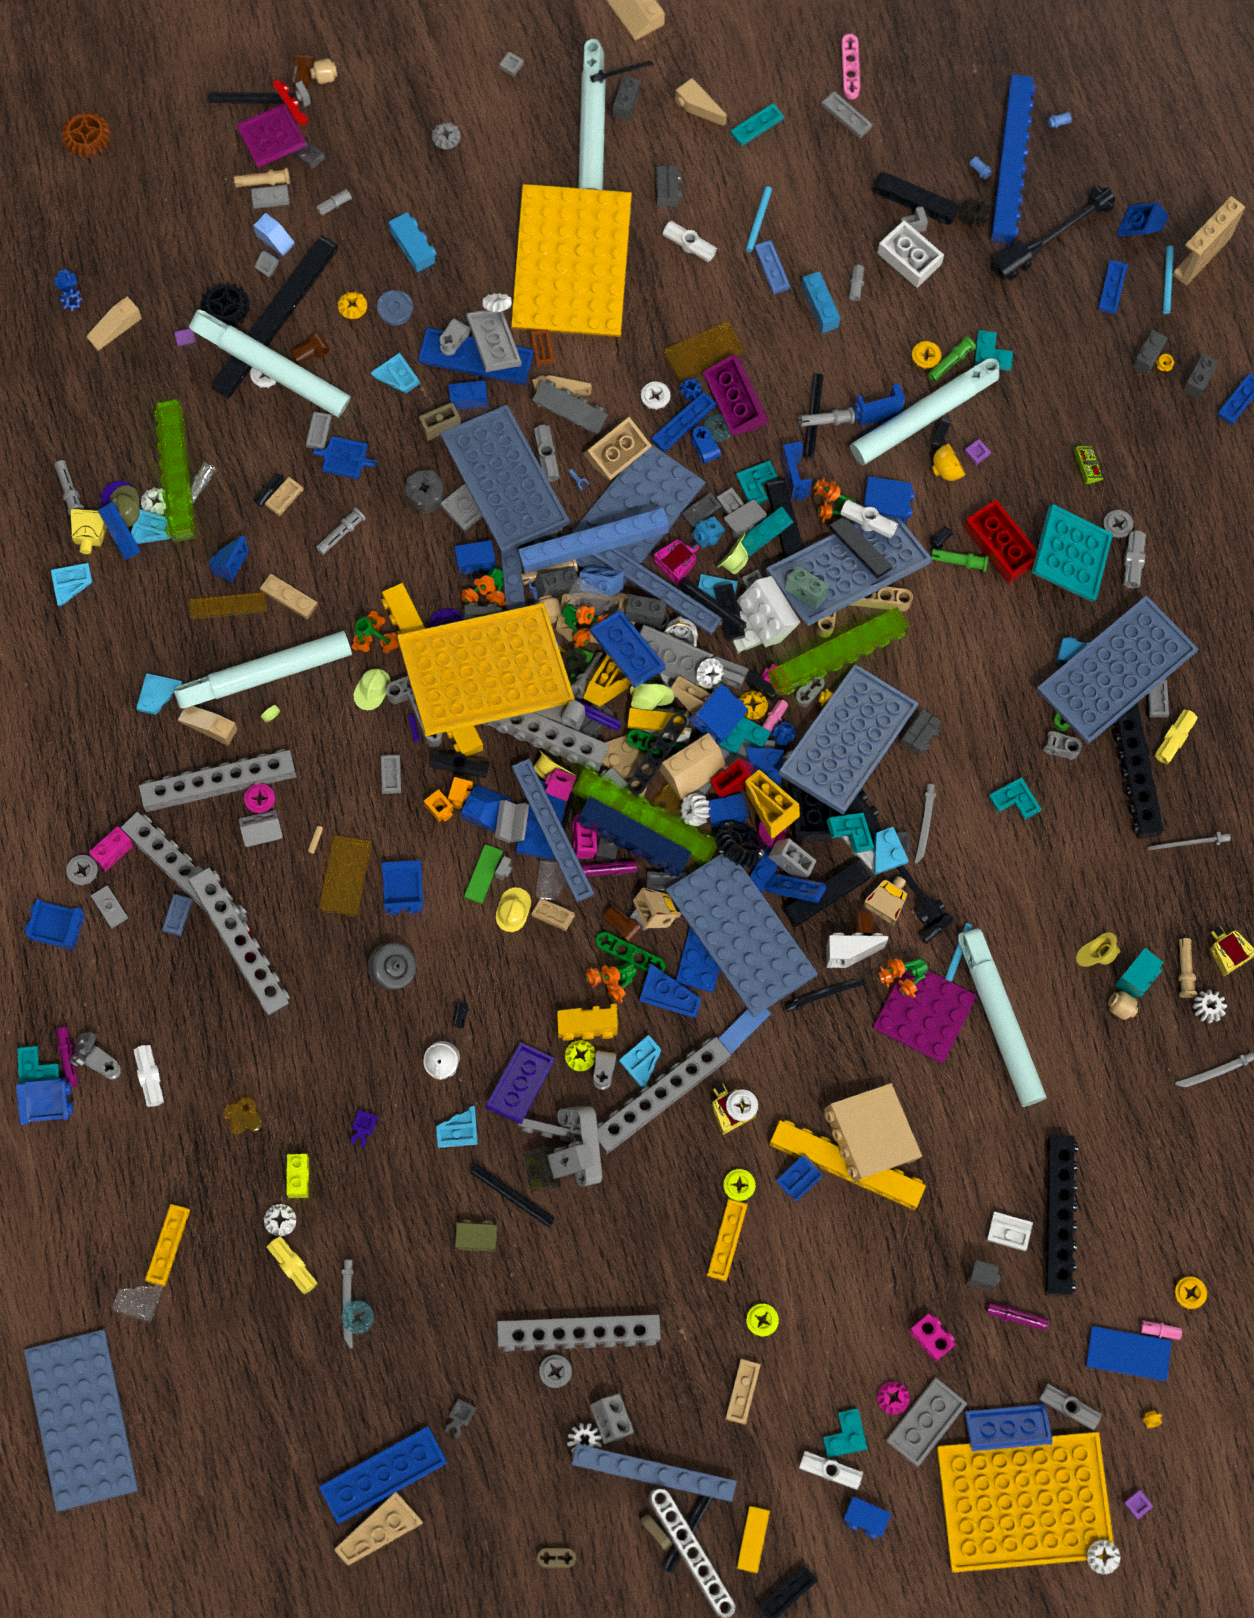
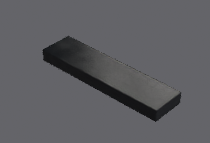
(860, 547)

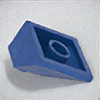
(1143, 219)
(229, 559)
(483, 808)

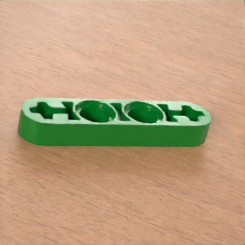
(641, 735)
(631, 952)

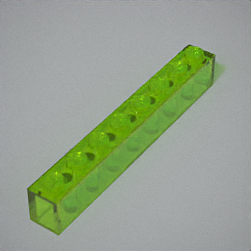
(175, 471)
(838, 651)
(640, 811)

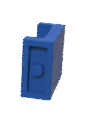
(879, 409)
(790, 457)
(889, 497)
(719, 714)
(402, 887)
(54, 924)
(44, 1100)

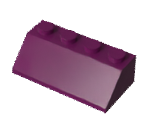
(736, 396)

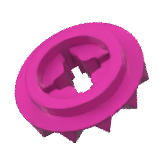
(253, 792)
(895, 1407)

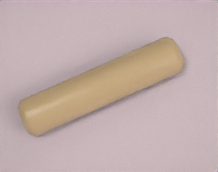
(315, 839)

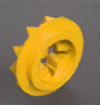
(352, 312)
(933, 351)
(759, 710)
(1189, 1283)

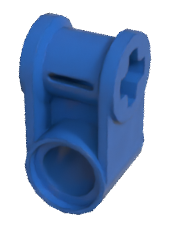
(705, 447)

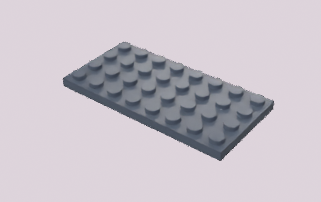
(504, 479)
(642, 487)
(845, 573)
(1117, 669)
(848, 739)
(741, 933)
(81, 1420)

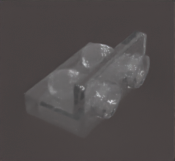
(587, 595)

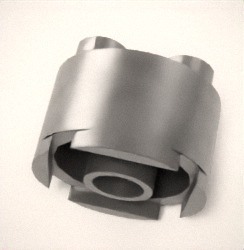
(421, 482)

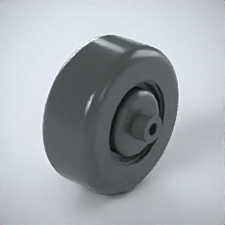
(391, 966)

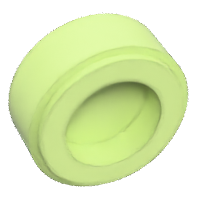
(270, 713)

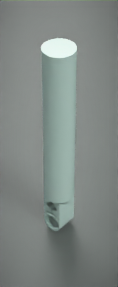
(592, 119)
(270, 363)
(925, 411)
(263, 670)
(1001, 1018)

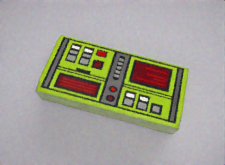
(1088, 464)

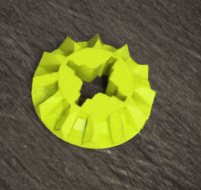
(579, 1064)
(732, 1178)
(771, 1318)

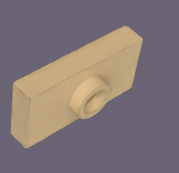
(284, 496)
(553, 914)

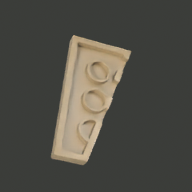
(383, 1526)

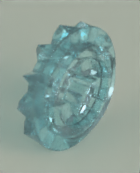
(717, 434)
(367, 1318)

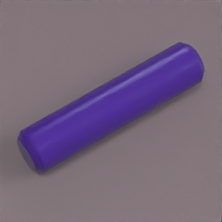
(413, 726)

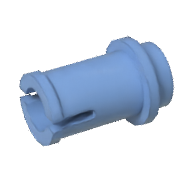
(1054, 121)
(983, 170)

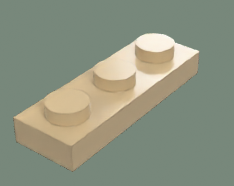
(289, 596)
(743, 1392)

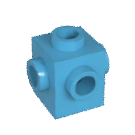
(708, 532)

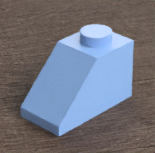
(273, 234)

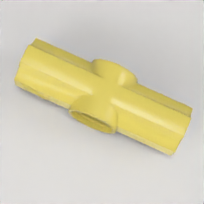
(1176, 736)
(292, 1265)

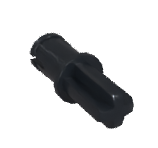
(268, 490)
(936, 928)

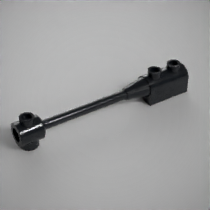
(1021, 255)
(928, 909)

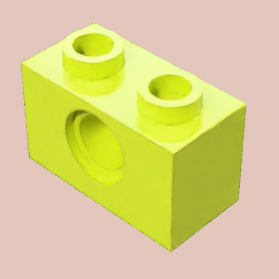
(297, 1176)

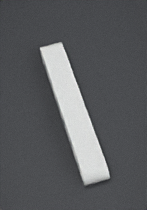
(700, 1558)

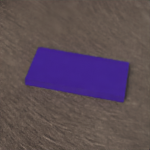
(520, 1083)

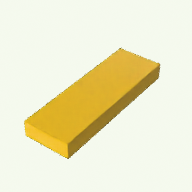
(652, 720)
(753, 1539)

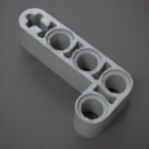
(407, 694)
(567, 715)
(583, 1129)

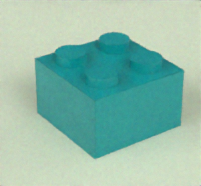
(1140, 973)

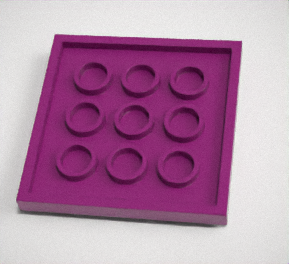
(930, 1019)

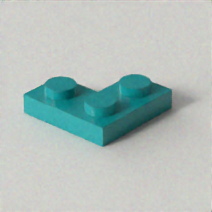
(986, 349)
(753, 479)
(745, 731)
(1015, 794)
(854, 827)
(31, 1070)
(851, 1438)

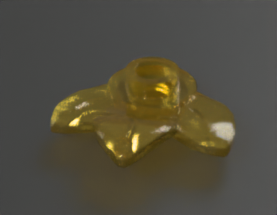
(672, 802)
(242, 1119)

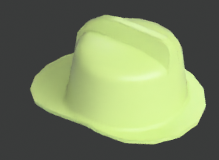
(736, 558)
(371, 689)
(651, 695)

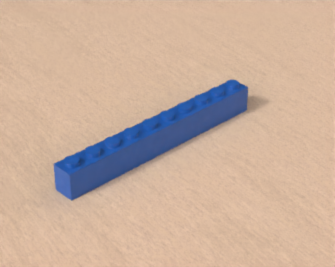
(1011, 160)

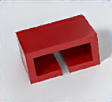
(729, 783)

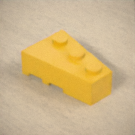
(606, 683)
(771, 803)
(587, 1023)

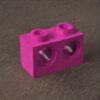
(583, 841)
(111, 848)
(927, 1341)

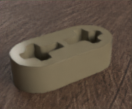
(656, 1532)
(556, 1563)

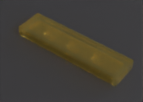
(227, 605)

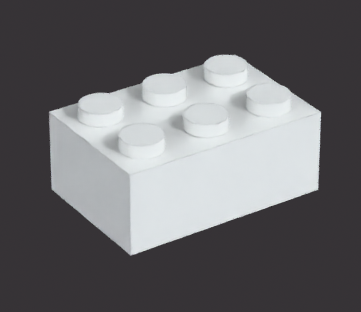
(910, 254)
(768, 611)

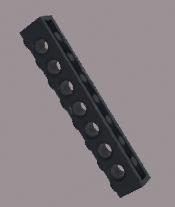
(1153, 826)
(1053, 1285)

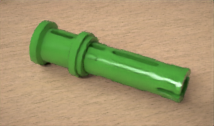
(957, 354)
(969, 560)

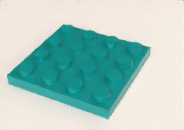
(1072, 553)

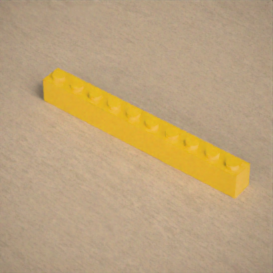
(407, 620)

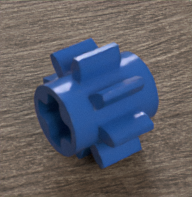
(64, 280)
(65, 298)
(690, 389)
(784, 733)

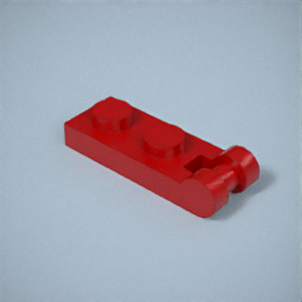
(291, 103)

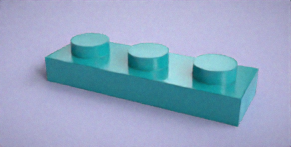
(756, 125)
(766, 531)

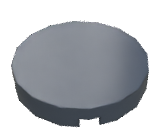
(395, 307)

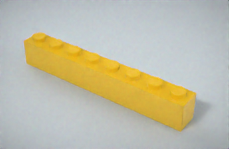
(828, 1157)

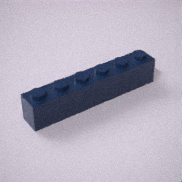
(633, 837)

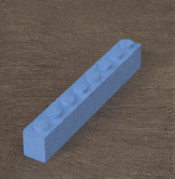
(594, 540)

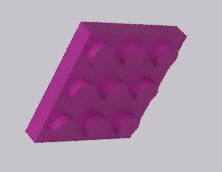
(271, 135)

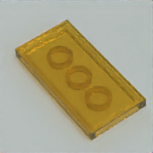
(703, 351)
(345, 876)

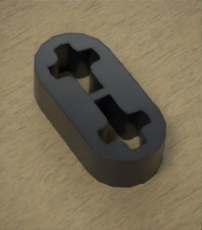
(941, 433)
(759, 684)

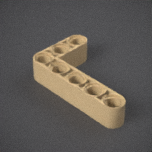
(873, 602)

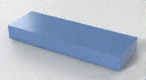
(771, 267)
(742, 1029)

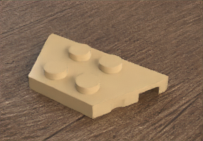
(626, 762)

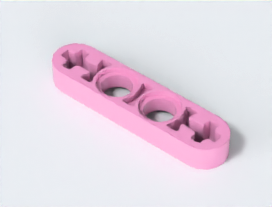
(850, 66)

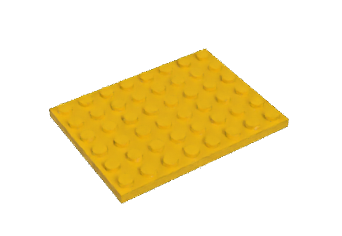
(571, 260)
(485, 669)
(1024, 1503)

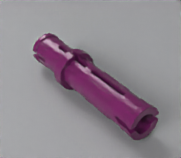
(610, 868)
(65, 1049)
(1008, 1313)

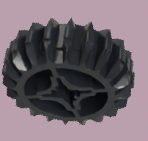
(217, 299)
(740, 844)

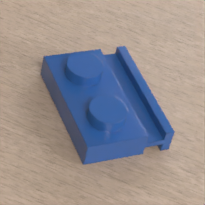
(800, 1177)

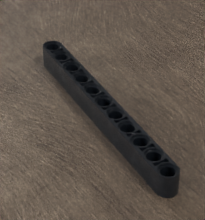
(278, 311)

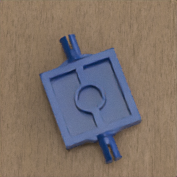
(345, 457)

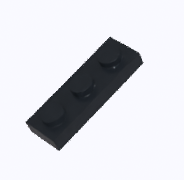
(726, 596)
(788, 1593)

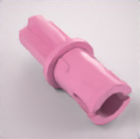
(775, 716)
(1161, 1330)

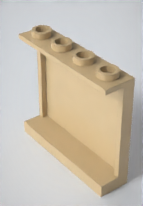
(1210, 240)
(872, 1132)

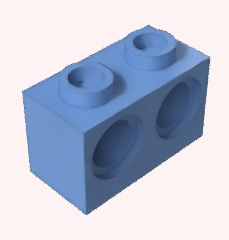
(604, 579)

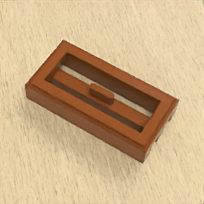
(544, 361)

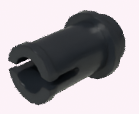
(938, 540)
(460, 1015)

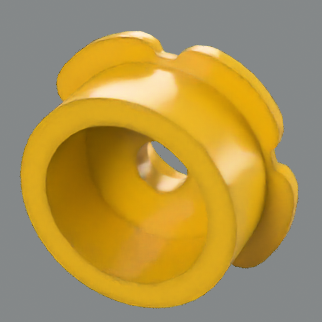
(1165, 358)
(824, 697)
(1152, 1419)

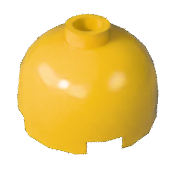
(947, 464)

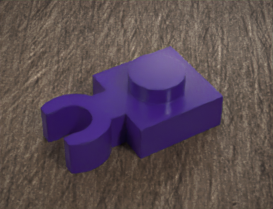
(364, 1125)

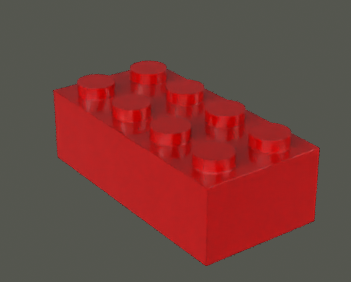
(1001, 541)

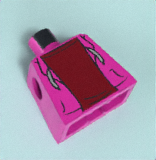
(676, 559)

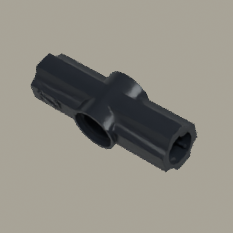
(447, 762)

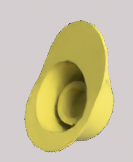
(546, 765)
(513, 909)
(1100, 950)

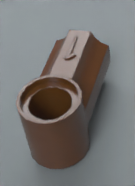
(302, 67)
(314, 346)
(863, 924)
(625, 927)

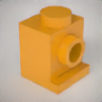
(459, 792)
(437, 800)

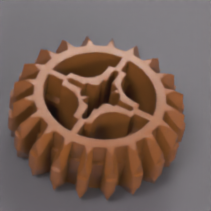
(76, 129)

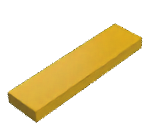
(727, 1240)
(167, 1245)

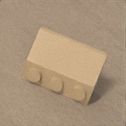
(638, 15)
(617, 449)
(693, 766)

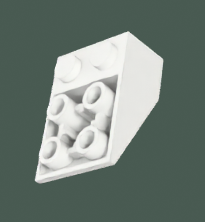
(846, 950)

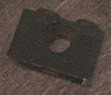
(539, 1170)

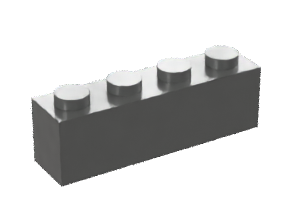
(568, 407)

